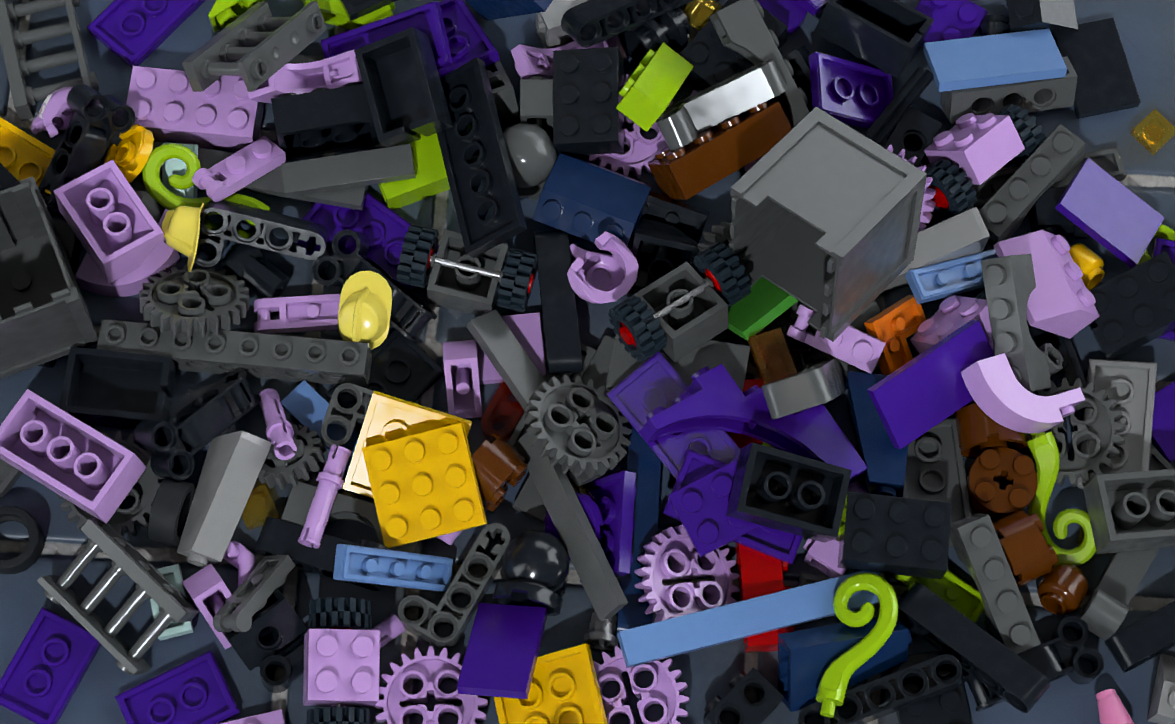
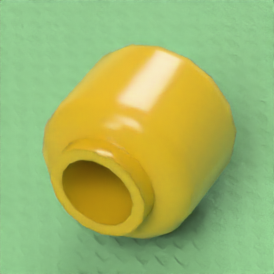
(1089, 263)

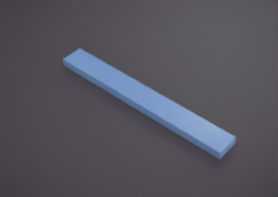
(735, 621)

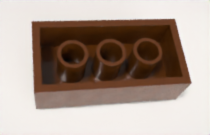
(719, 151)

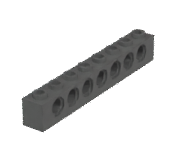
(256, 353)

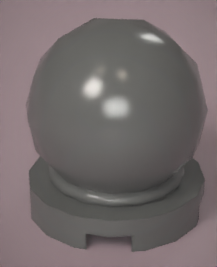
(530, 156)

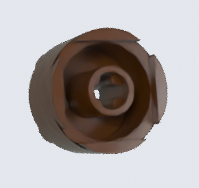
(979, 432)
(495, 468)
(1013, 471)
(1025, 546)

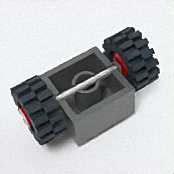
(466, 281)
(682, 306)

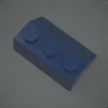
(591, 200)

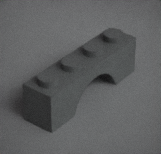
(1045, 167)
(1007, 289)
(344, 508)
(986, 561)

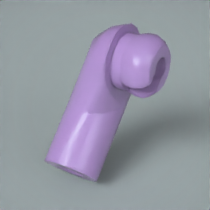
(240, 558)

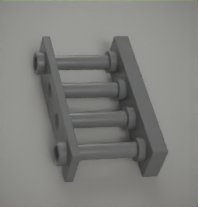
(254, 46)
(20, 68)
(149, 585)

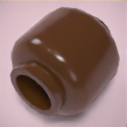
(1062, 589)

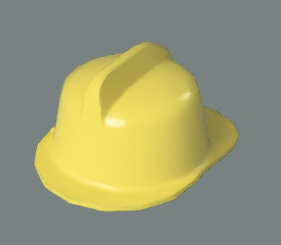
(182, 230)
(365, 309)

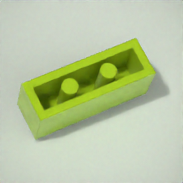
(653, 86)

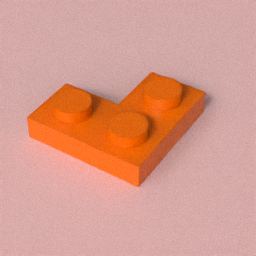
(893, 327)

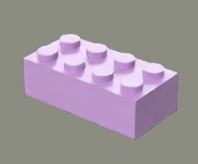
(213, 118)
(68, 456)

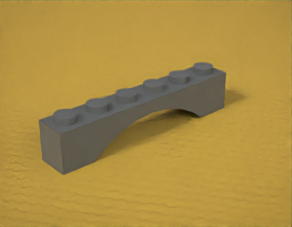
(744, 31)

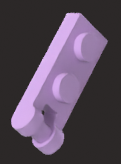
(239, 169)
(297, 313)
(850, 346)

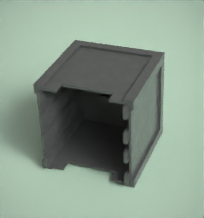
(827, 219)
(38, 290)

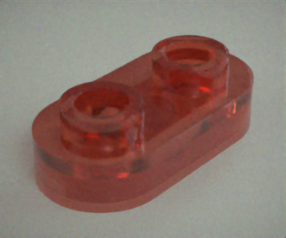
(504, 411)

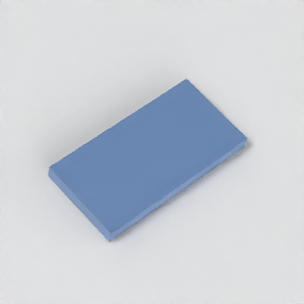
(994, 60)

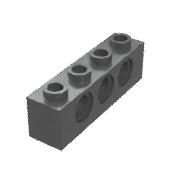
(1031, 95)

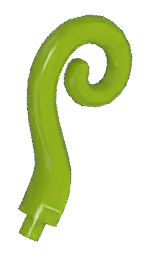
(171, 201)
(1047, 461)
(837, 675)

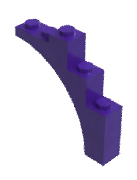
(718, 404)

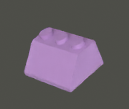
(109, 220)
(1060, 297)

